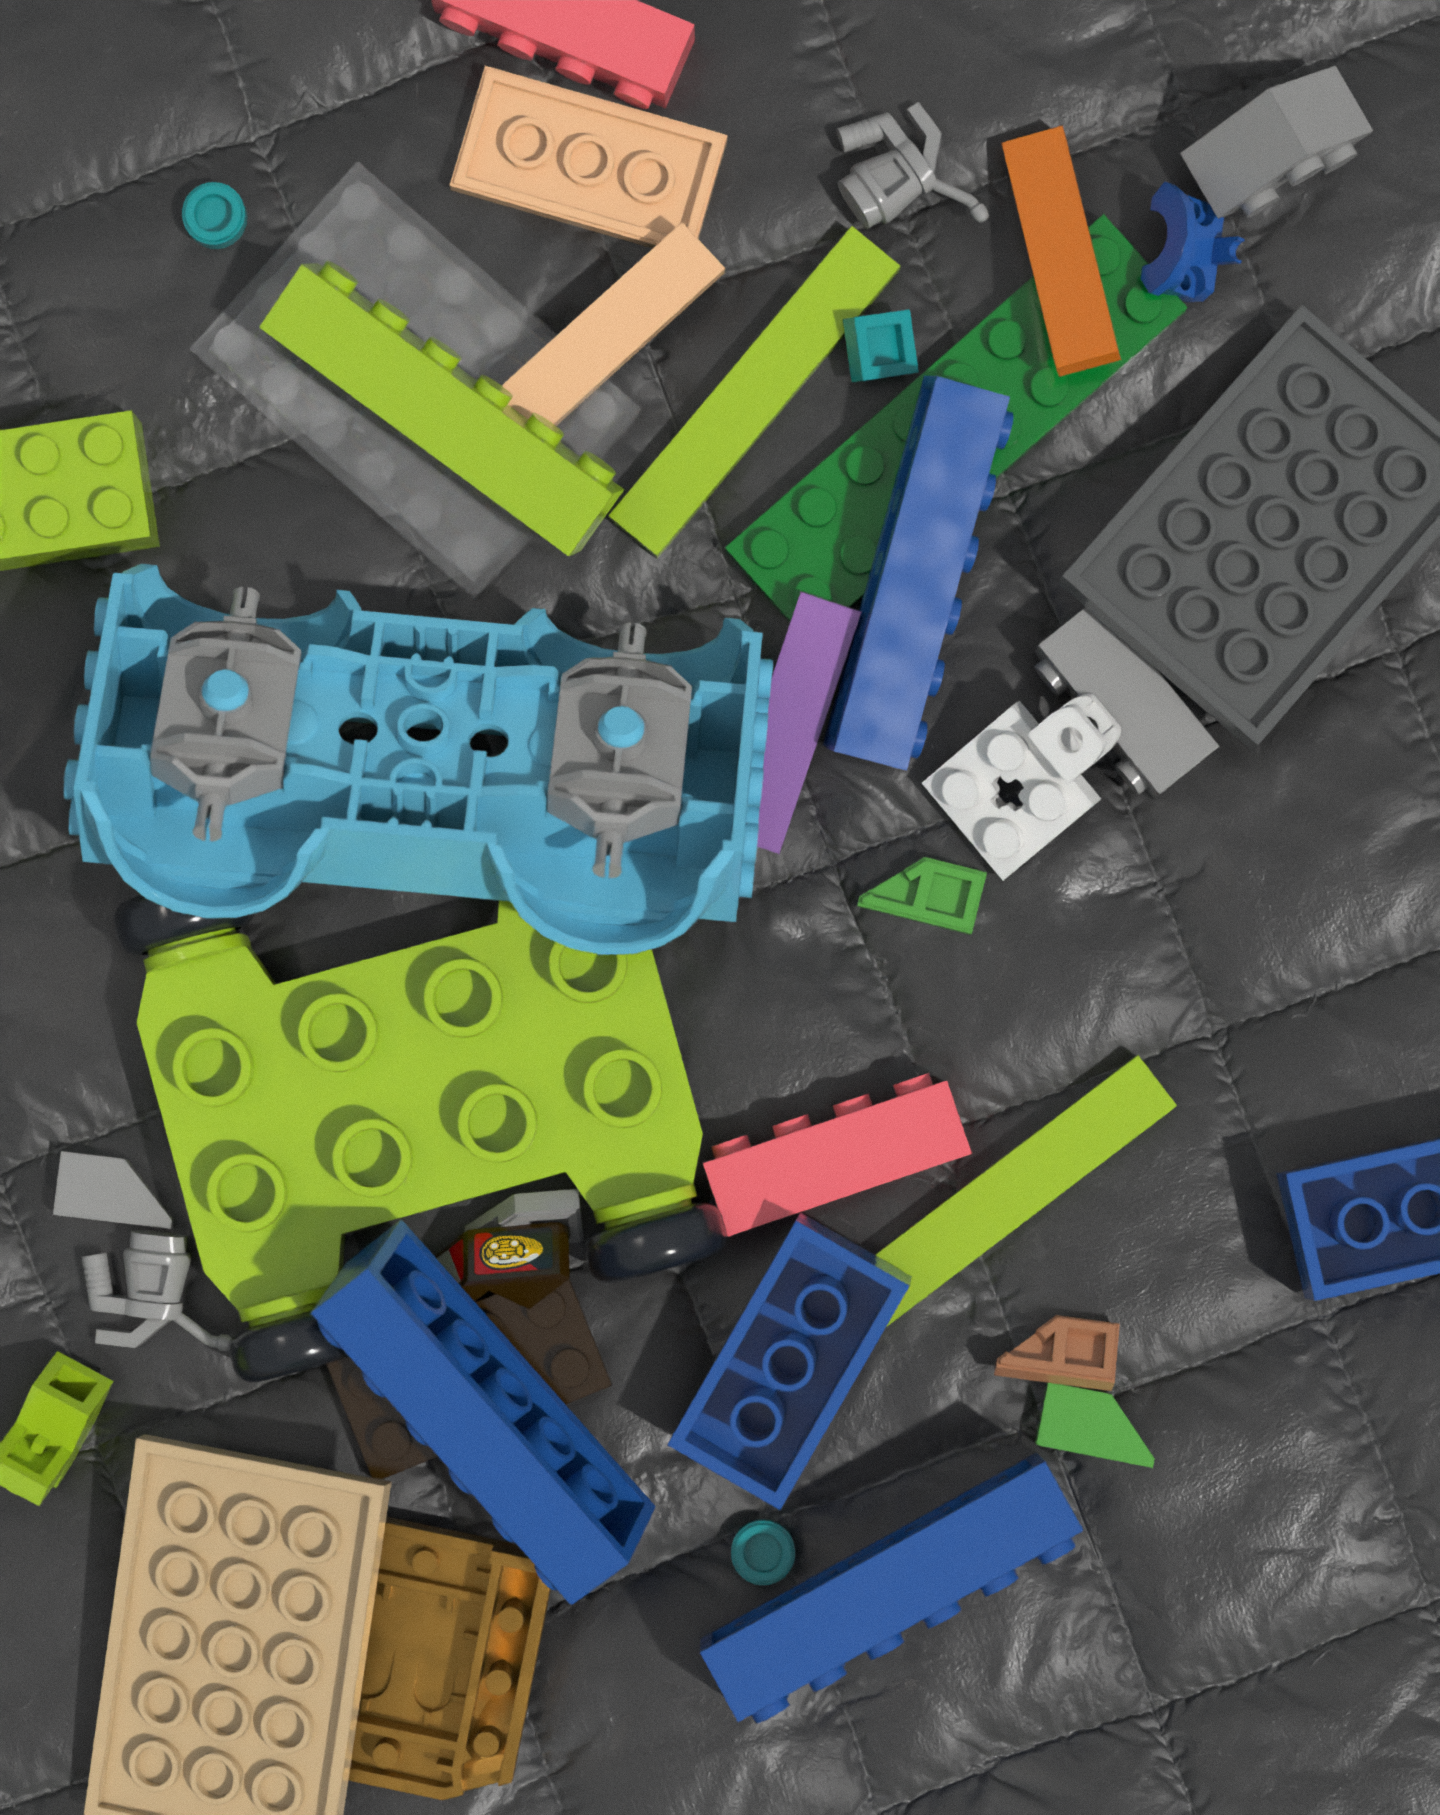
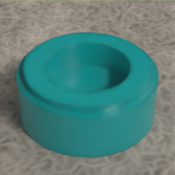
(214, 215)
(762, 1552)

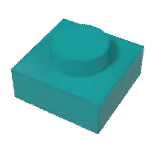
(880, 345)

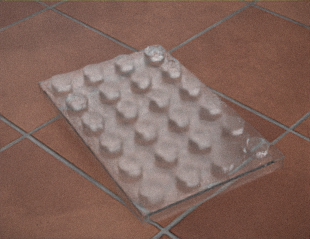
(445, 297)

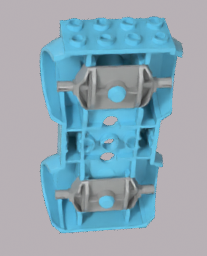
(227, 782)

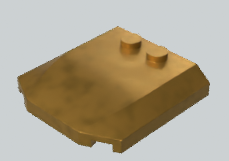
(447, 1662)

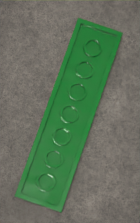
(831, 521)

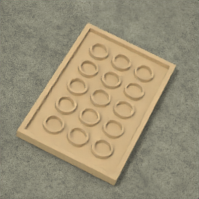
(236, 1635)

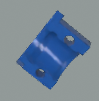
(1191, 249)

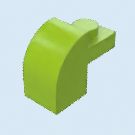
(51, 1427)

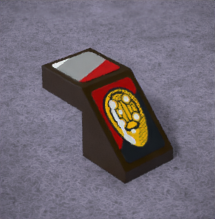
(510, 1261)

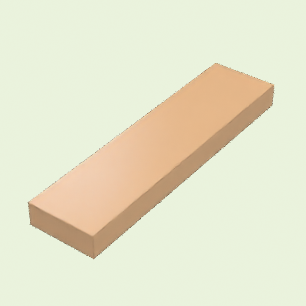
(614, 327)

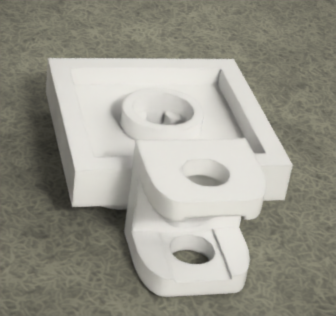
(1045, 761)

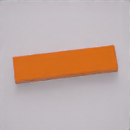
(1061, 251)

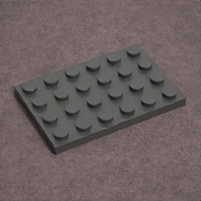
(1270, 529)

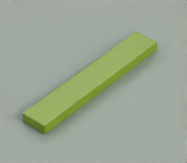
(754, 392)
(1026, 1180)

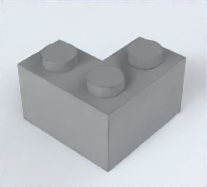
(1277, 139)

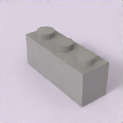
(1158, 730)

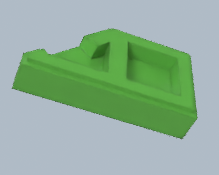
(930, 894)
(1089, 1425)

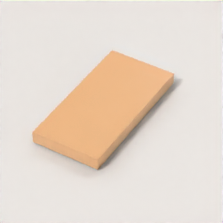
(586, 160)

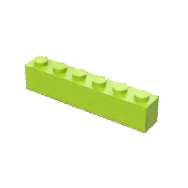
(442, 406)

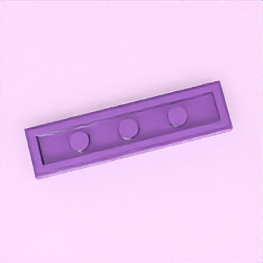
(799, 705)

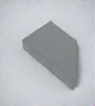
(106, 1191)
(536, 1208)

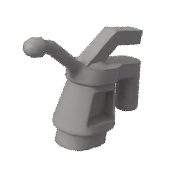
(891, 181)
(155, 1281)

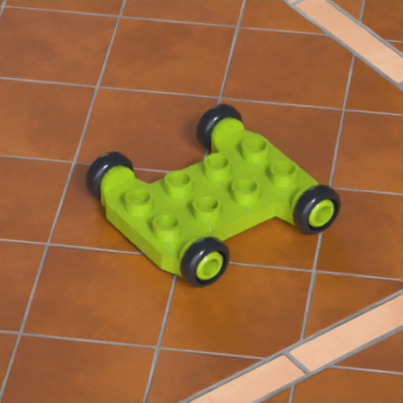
(405, 1094)

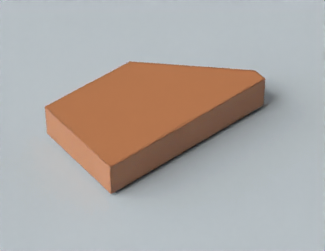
(1066, 1353)

